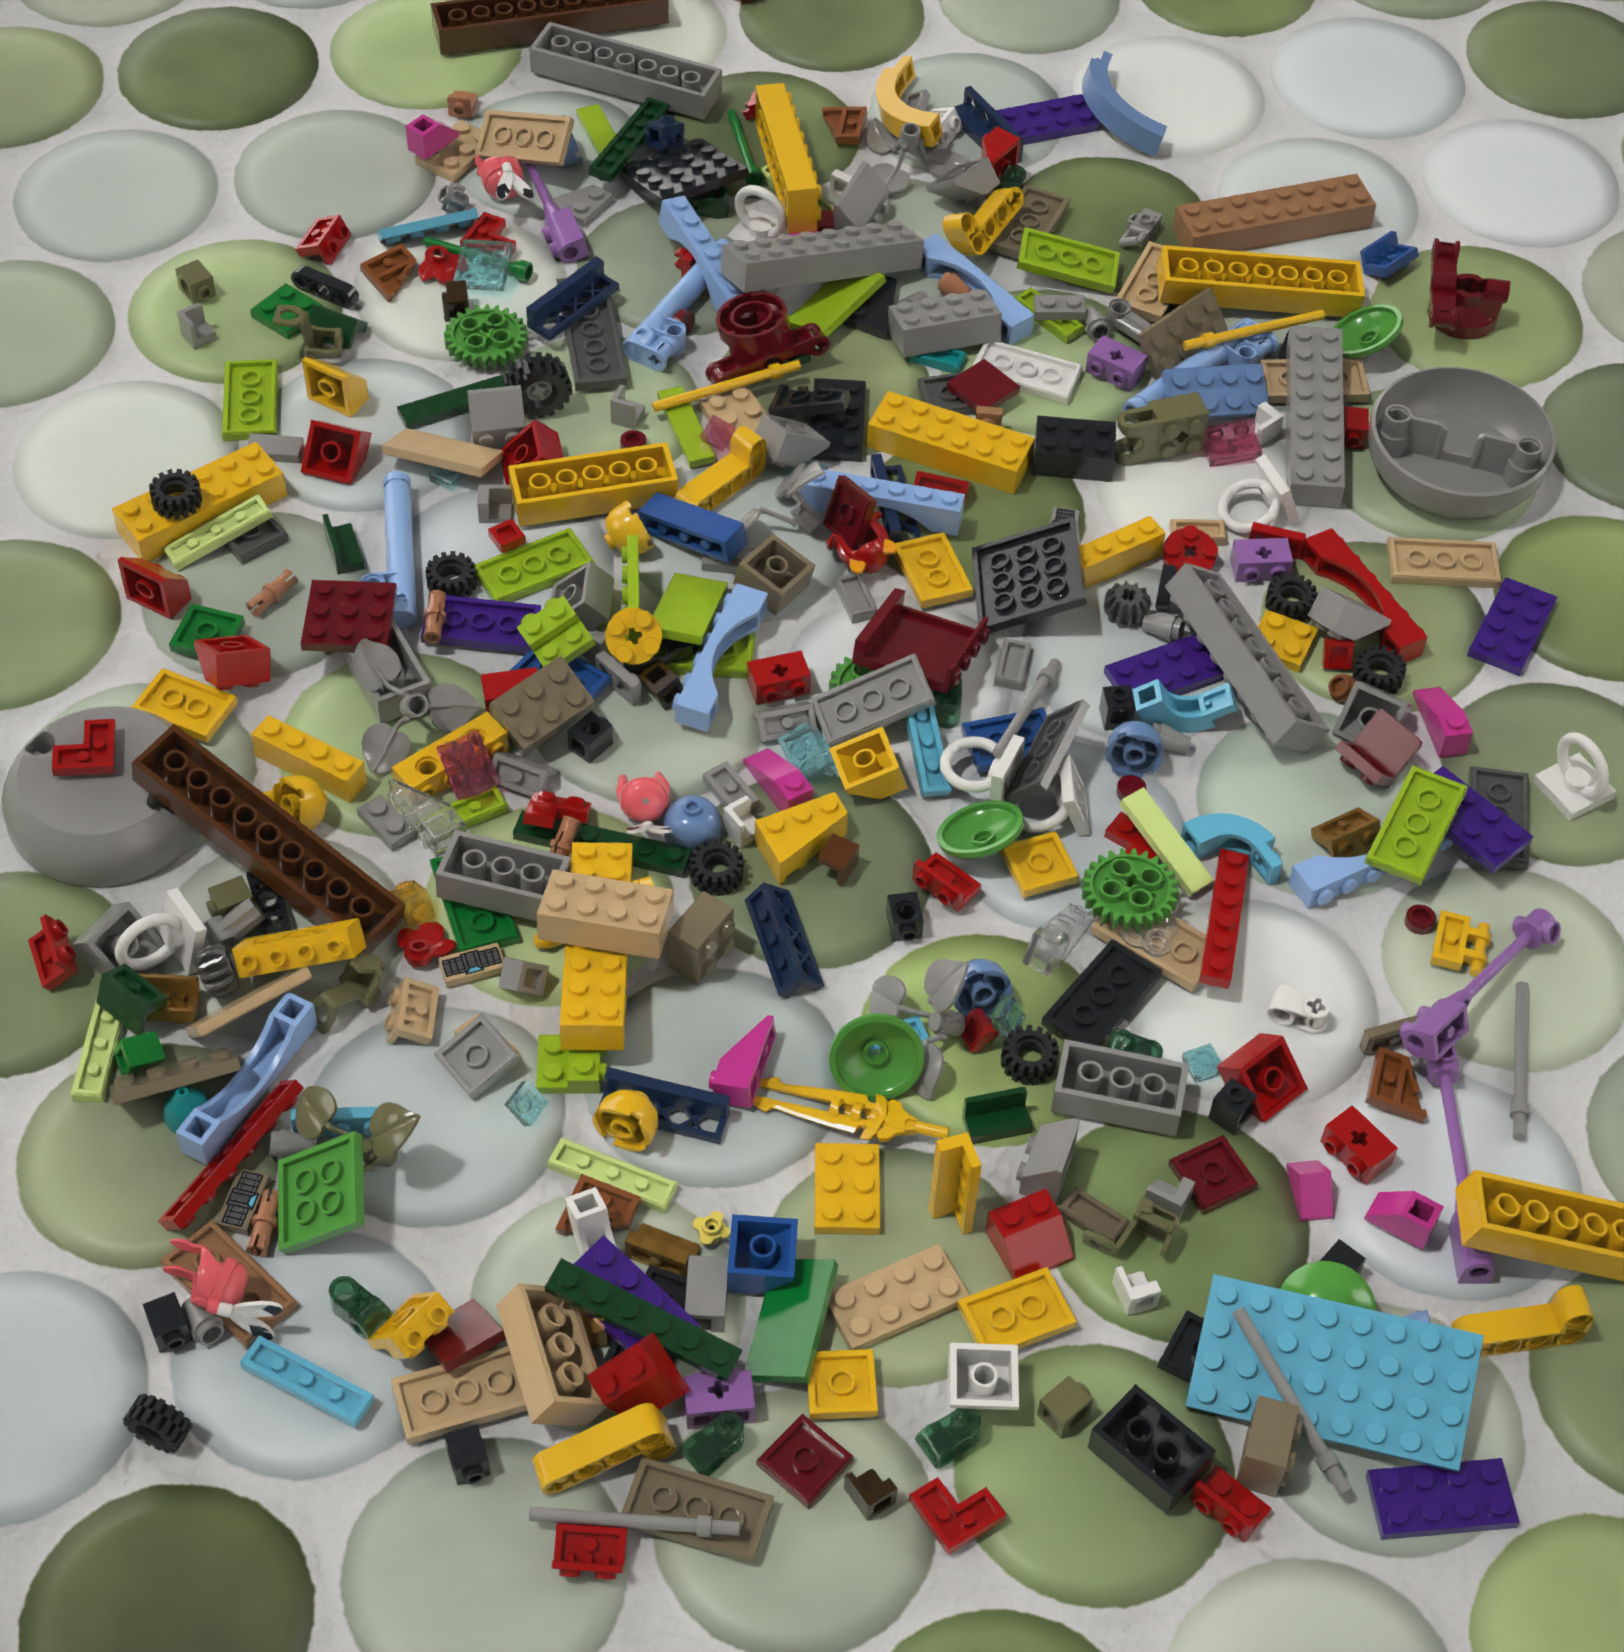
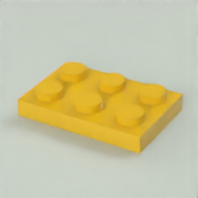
(933, 570)
(187, 704)
(847, 1189)
(1018, 1311)

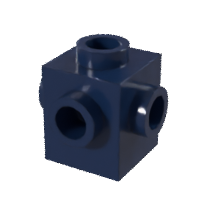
(664, 133)

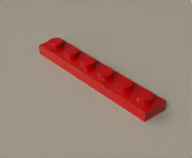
(1224, 919)
(224, 1163)

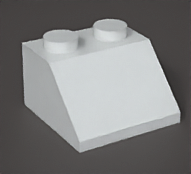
(983, 1376)

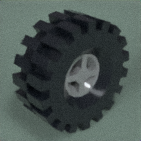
(542, 382)

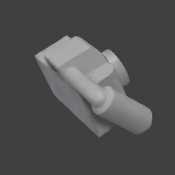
(1141, 228)

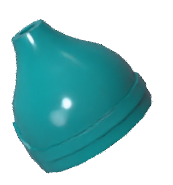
(180, 1104)

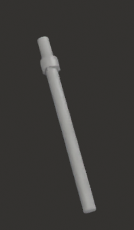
(1044, 680)
(1519, 1107)
(1325, 1459)
(703, 1525)

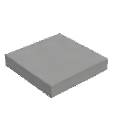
(477, 1057)

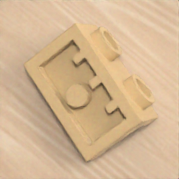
(412, 1011)

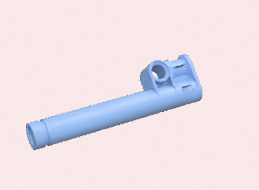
(660, 334)
(1234, 352)
(399, 548)

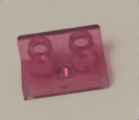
(1231, 442)
(468, 765)

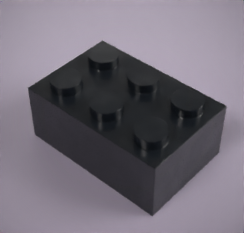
(1074, 448)
(1151, 1449)

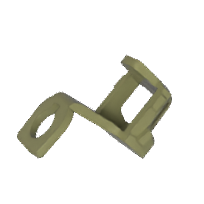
(311, 334)
(359, 982)
(1142, 1222)

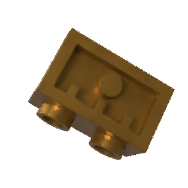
(1348, 833)

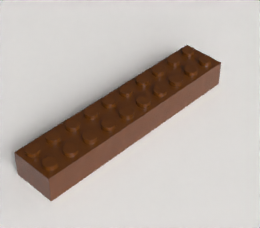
(499, 23)
(264, 837)

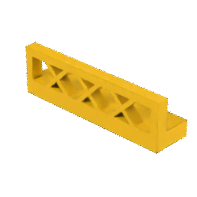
(955, 1180)

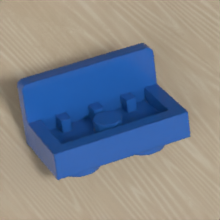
(1386, 256)

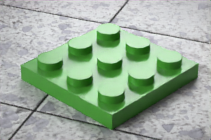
(320, 1193)

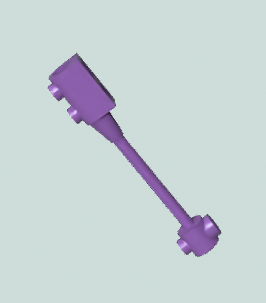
(559, 224)
(1447, 1019)
(1444, 1074)

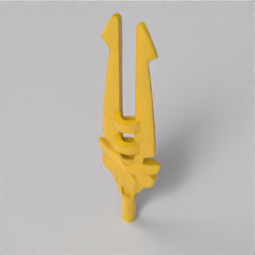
(881, 1118)

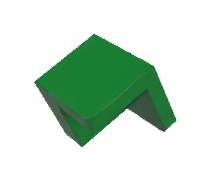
(137, 1052)

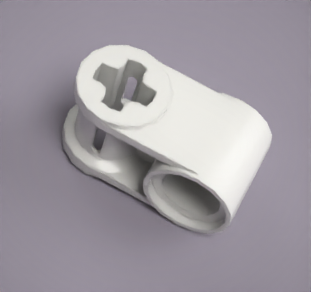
(1297, 1008)

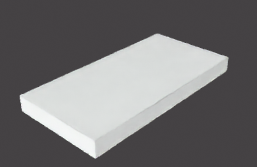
(1033, 371)

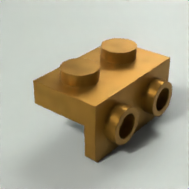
(182, 995)

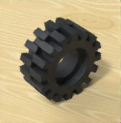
(178, 504)
(451, 565)
(1291, 587)
(1381, 660)
(716, 854)
(1029, 1069)
(157, 1423)

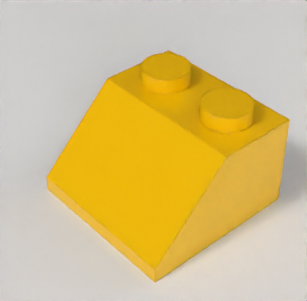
(334, 386)
(869, 766)

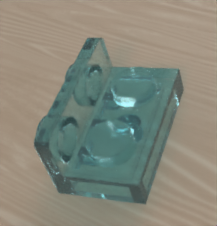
(805, 750)

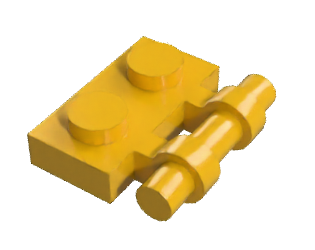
(1451, 940)

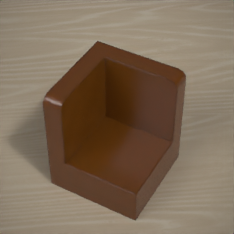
(841, 856)

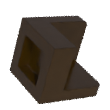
(870, 1492)

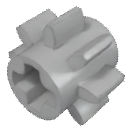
(453, 198)

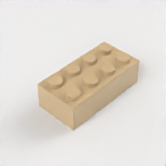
(605, 914)
(550, 1356)

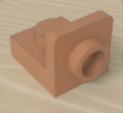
(462, 104)

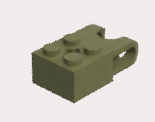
(1162, 429)

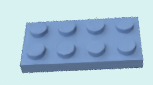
(1225, 390)

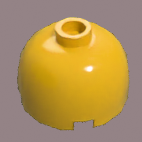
(621, 523)
(301, 799)
(628, 1119)

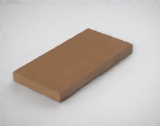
(259, 1285)

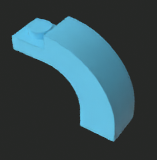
(1183, 713)
(1234, 833)

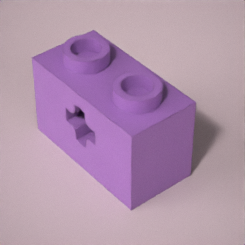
(1116, 363)
(1260, 559)
(704, 1407)

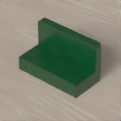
(328, 318)
(343, 546)
(129, 997)
(996, 1115)

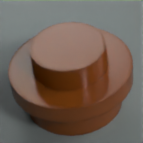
(1341, 686)

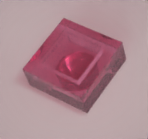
(717, 433)

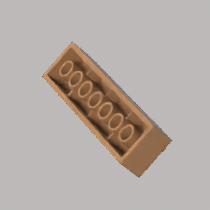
(1276, 215)

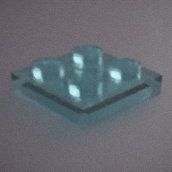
(484, 264)

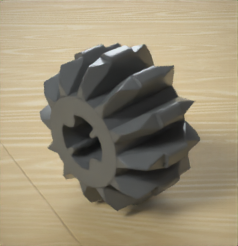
(1127, 603)
(216, 970)

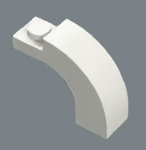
(588, 1218)

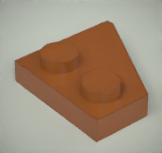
(846, 123)
(389, 270)
(1394, 1086)
(620, 1205)

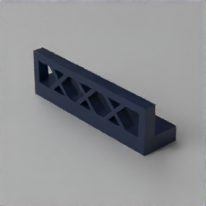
(975, 122)
(565, 297)
(889, 516)
(778, 939)
(673, 1099)

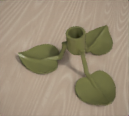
(389, 1125)

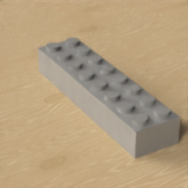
(625, 70)
(821, 256)
(1315, 416)
(1246, 659)

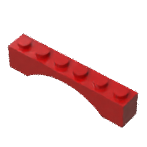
(1333, 559)

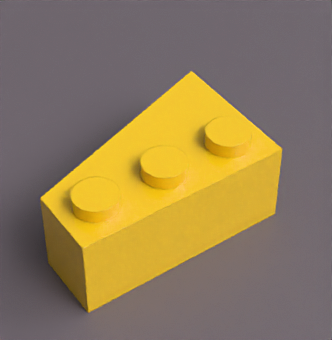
(799, 833)

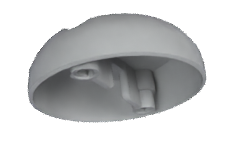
(1460, 442)
(92, 825)

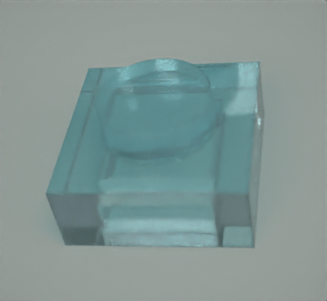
(446, 478)
(1007, 1015)
(1202, 1062)
(526, 1103)

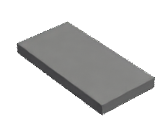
(873, 700)

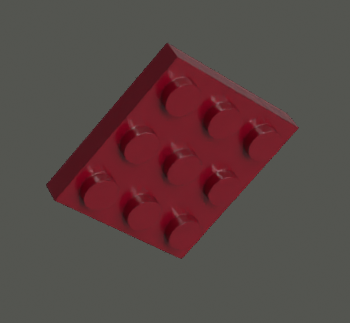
(347, 612)

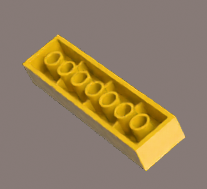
(787, 157)
(1261, 280)
(595, 978)

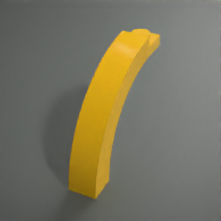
(895, 113)

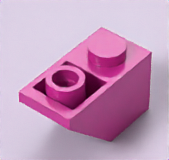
(428, 136)
(1405, 1215)

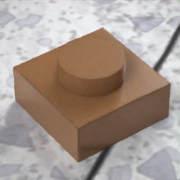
(989, 414)

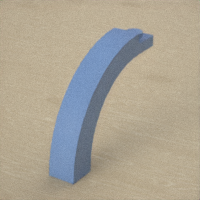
(1115, 112)

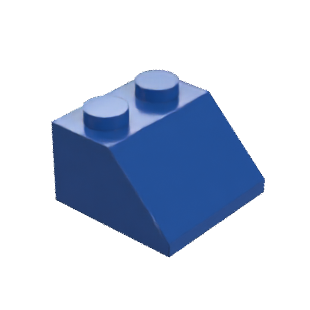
(761, 1253)

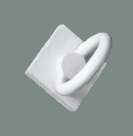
(755, 223)
(1273, 491)
(1000, 772)
(1573, 782)
(1070, 799)
(179, 929)

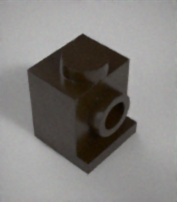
(454, 299)
(661, 683)

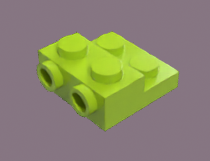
(555, 632)
(568, 1070)

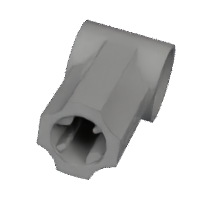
(1123, 319)
(234, 925)

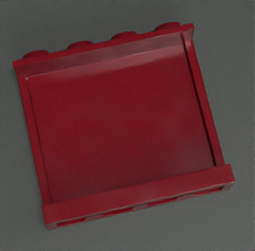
(939, 643)

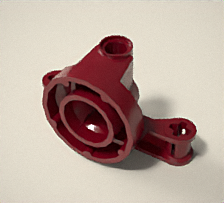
(1463, 303)
(760, 335)

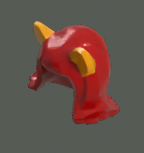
(872, 554)

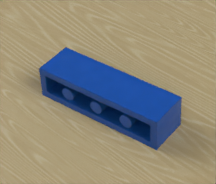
(693, 527)

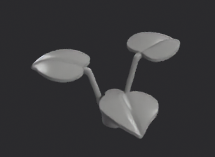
(883, 141)
(802, 512)
(384, 746)
(943, 985)

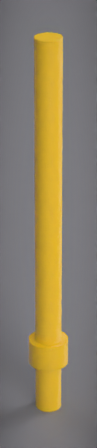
(1209, 339)
(773, 372)

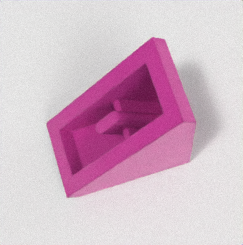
(1311, 1189)

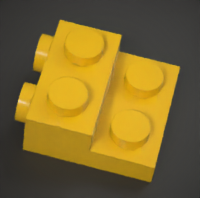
(411, 1325)

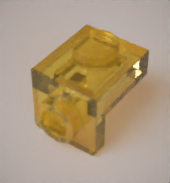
(417, 901)

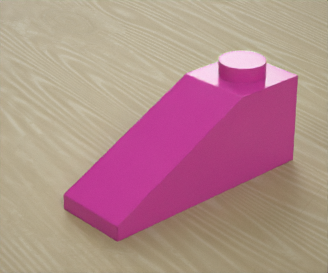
(1444, 721)
(779, 779)
(744, 1064)

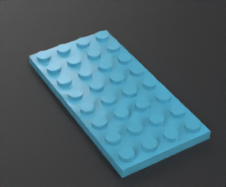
(1356, 1371)

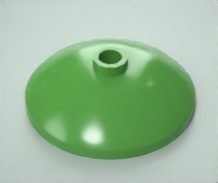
(1369, 330)
(980, 829)
(881, 1071)
(1331, 1282)

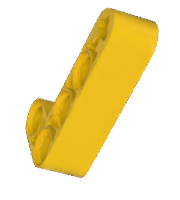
(976, 233)
(729, 474)
(1532, 1327)
(604, 1446)

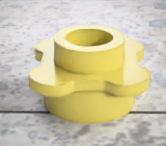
(715, 1236)

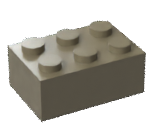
(542, 706)

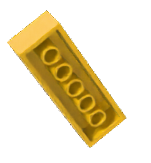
(950, 442)
(591, 483)
(222, 485)
(1541, 1224)

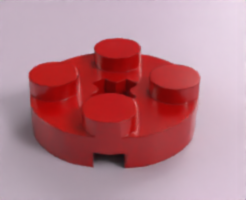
(1190, 539)

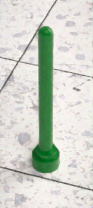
(755, 172)
(520, 269)

